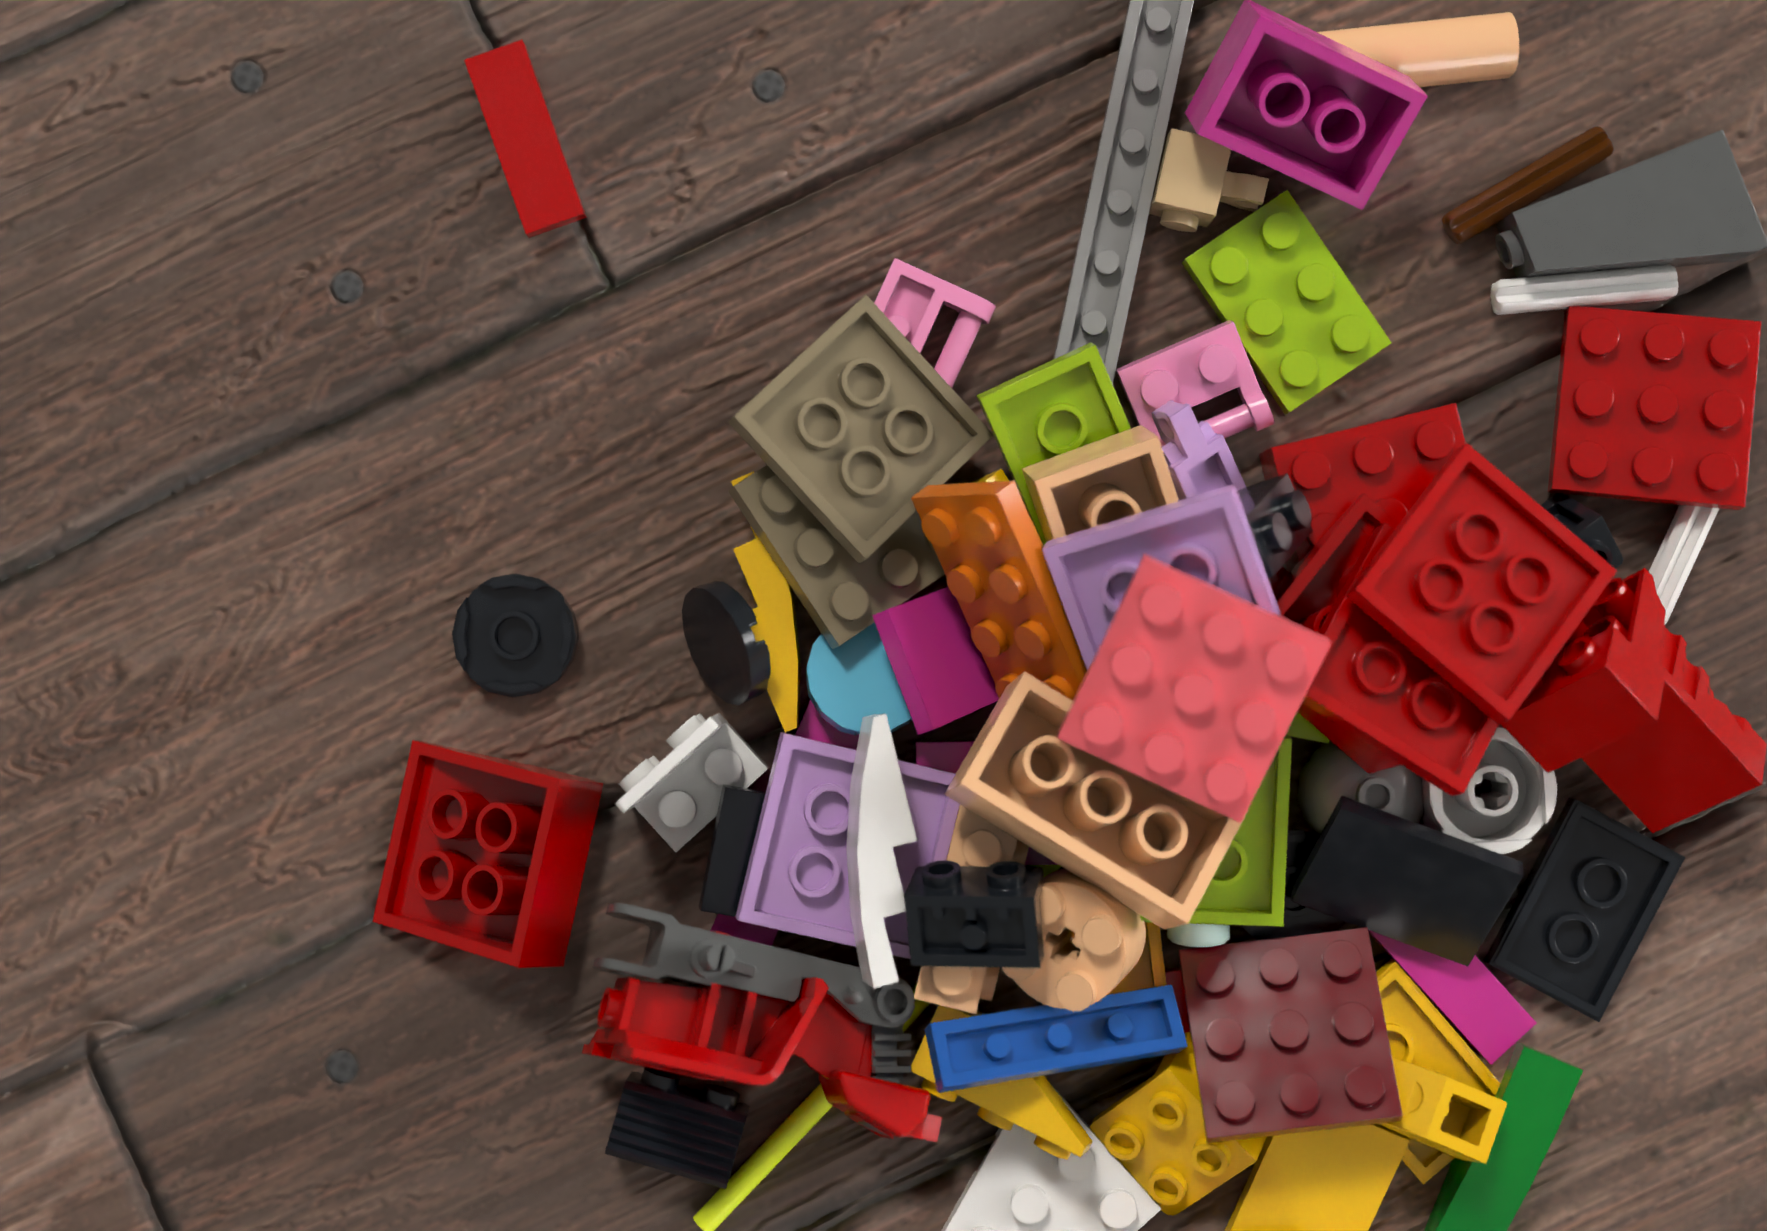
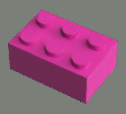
(1304, 104)

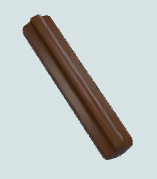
(1527, 185)

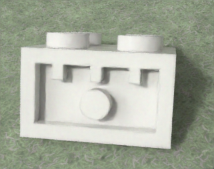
(687, 785)

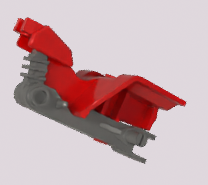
(754, 1012)

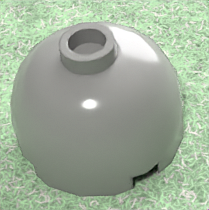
(1335, 774)

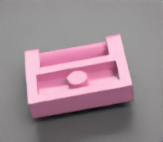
(913, 302)
(1195, 373)

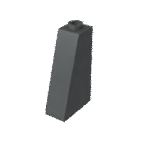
(1660, 211)

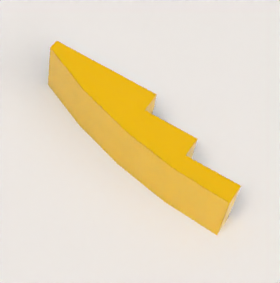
(775, 626)

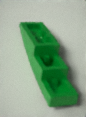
(1490, 1193)

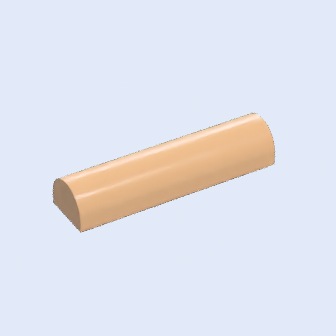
(1441, 49)

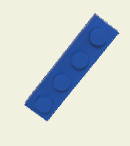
(1054, 1039)

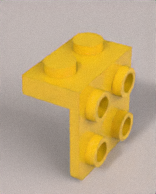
(1162, 1137)

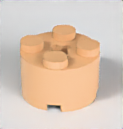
(1099, 955)

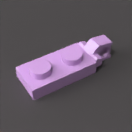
(1194, 453)

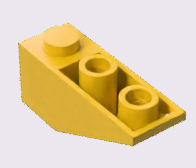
(1023, 1102)
(1446, 1113)

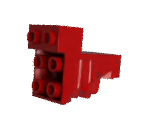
(1638, 712)

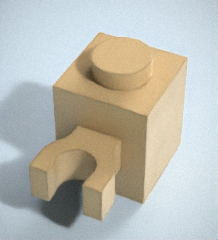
(1195, 180)

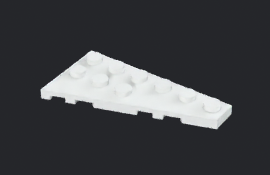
(1036, 1191)

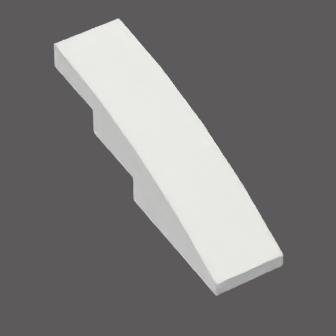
(876, 824)

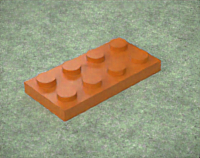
(1002, 582)

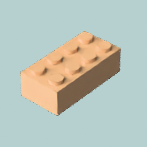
(1100, 483)
(1088, 813)

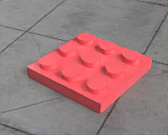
(1193, 688)

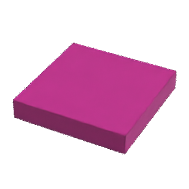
(935, 660)

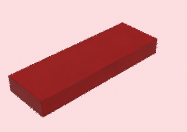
(525, 138)

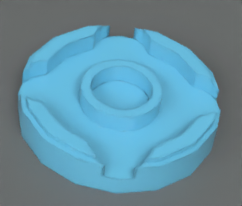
(855, 682)

